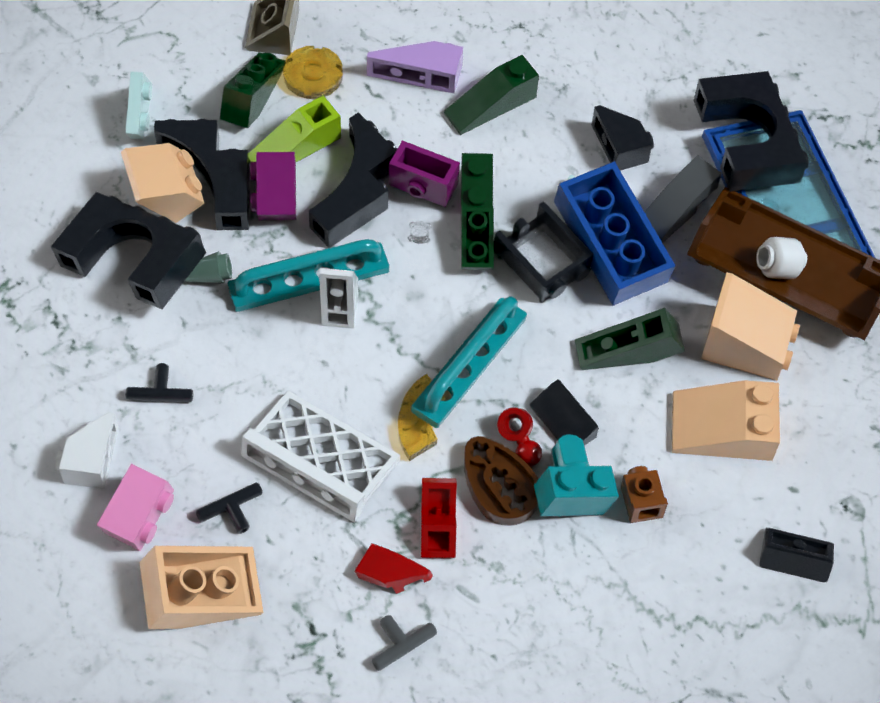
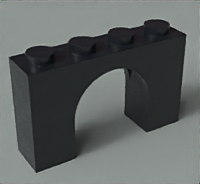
(756, 100)
(110, 221)

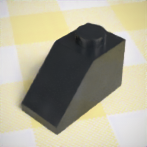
(622, 137)

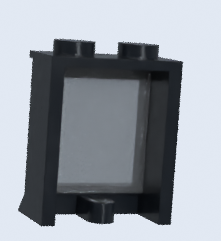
(544, 253)

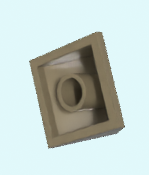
(272, 26)

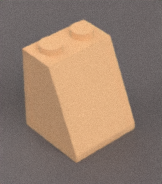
(750, 330)

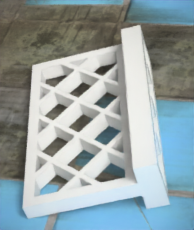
(305, 471)

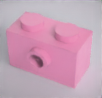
(136, 507)

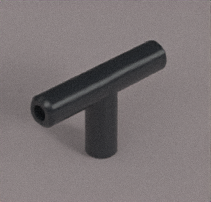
(159, 391)
(231, 505)

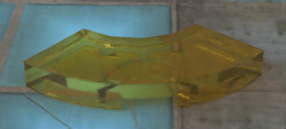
(413, 432)

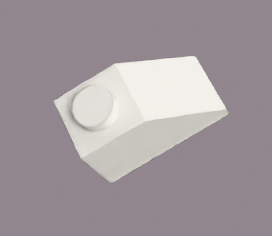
(89, 453)

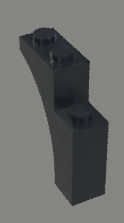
(223, 170)
(362, 191)

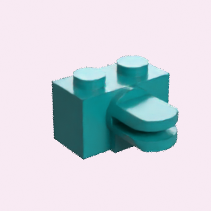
(573, 485)

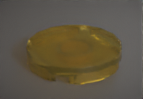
(313, 72)

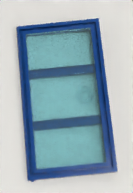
(814, 201)

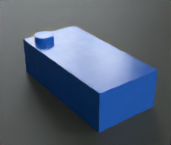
(616, 230)

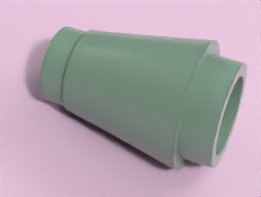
(212, 269)

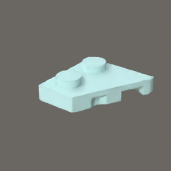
(138, 104)

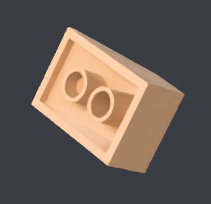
(727, 420)
(199, 585)

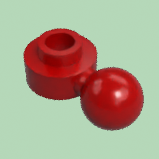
(527, 449)

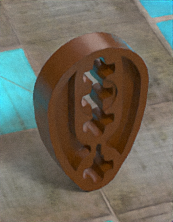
(487, 495)

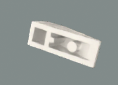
(338, 297)

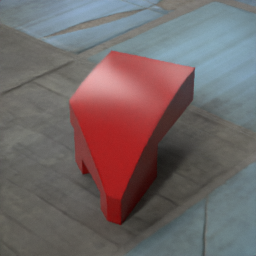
(390, 569)

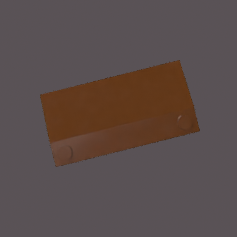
(833, 286)

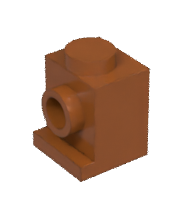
(643, 504)

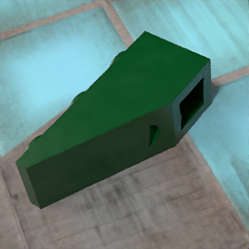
(250, 89)

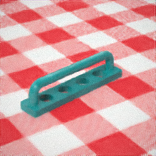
(305, 267)
(429, 404)

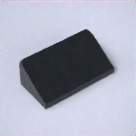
(564, 413)
(797, 555)

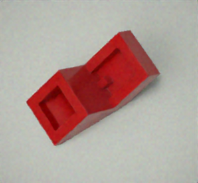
(438, 518)

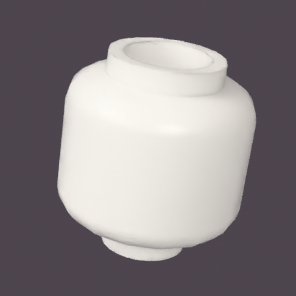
(781, 258)

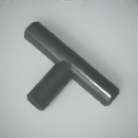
(402, 644)

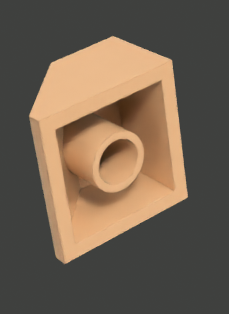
(163, 179)

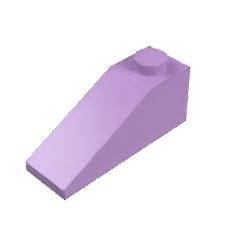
(422, 64)

